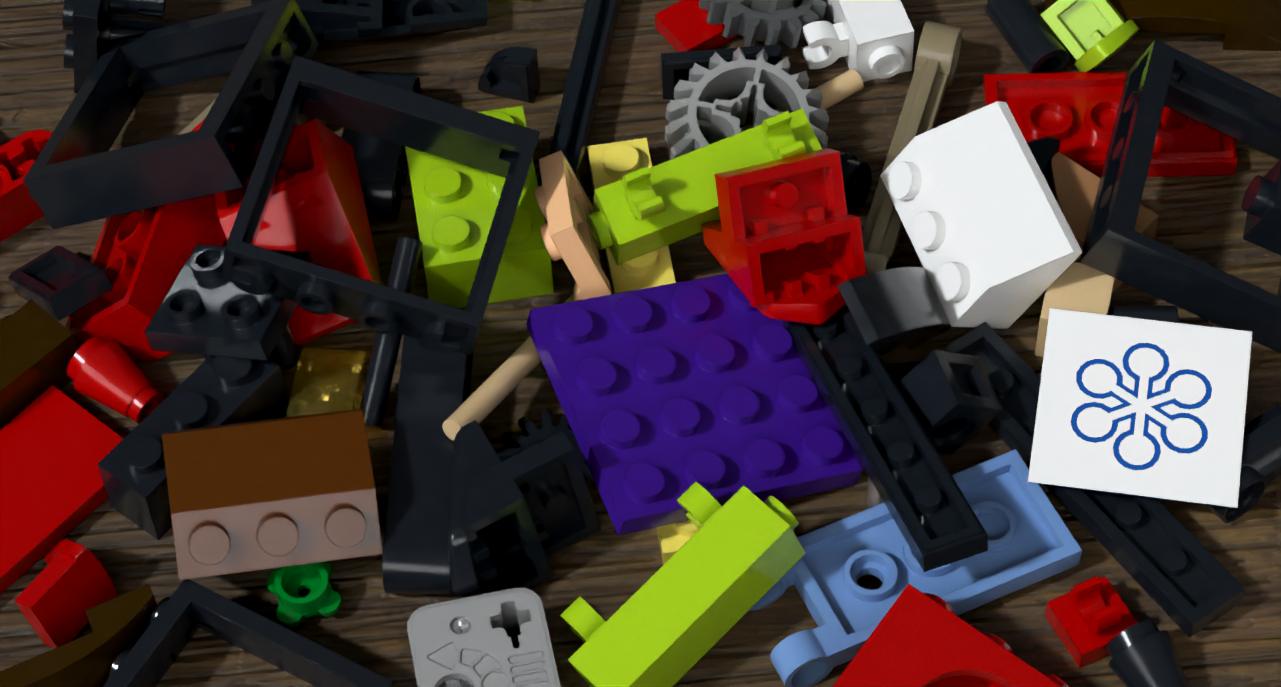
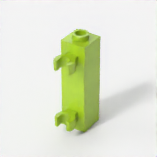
(679, 195)
(692, 597)

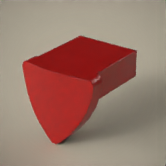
(63, 591)

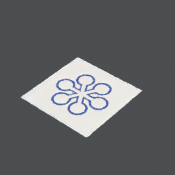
(1141, 408)

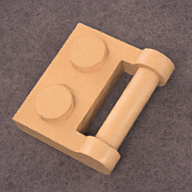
(568, 230)

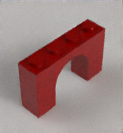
(930, 646)

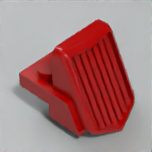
(788, 236)

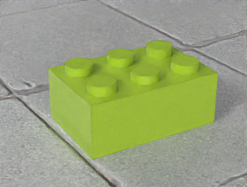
(454, 220)

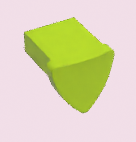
(1089, 30)

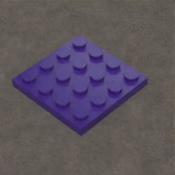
(686, 392)

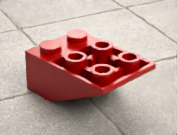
(315, 211)

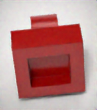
(1088, 619)

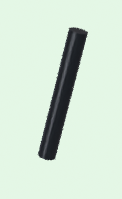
(387, 345)

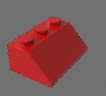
(142, 260)

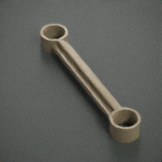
(933, 72)

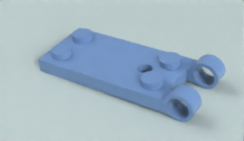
(1023, 548)

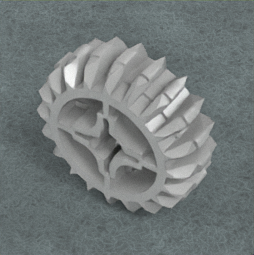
(701, 111)

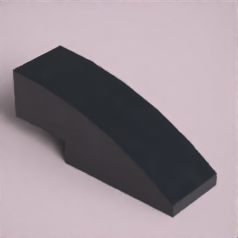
(895, 308)

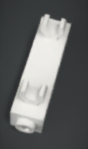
(869, 35)

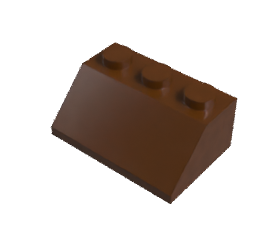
(271, 493)

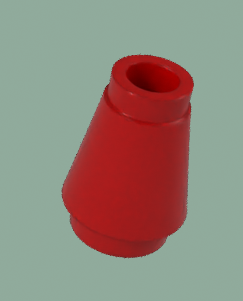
(113, 379)

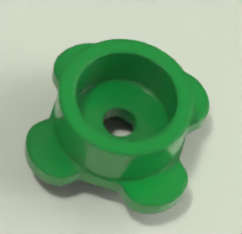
(290, 580)

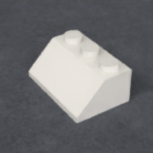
(981, 217)

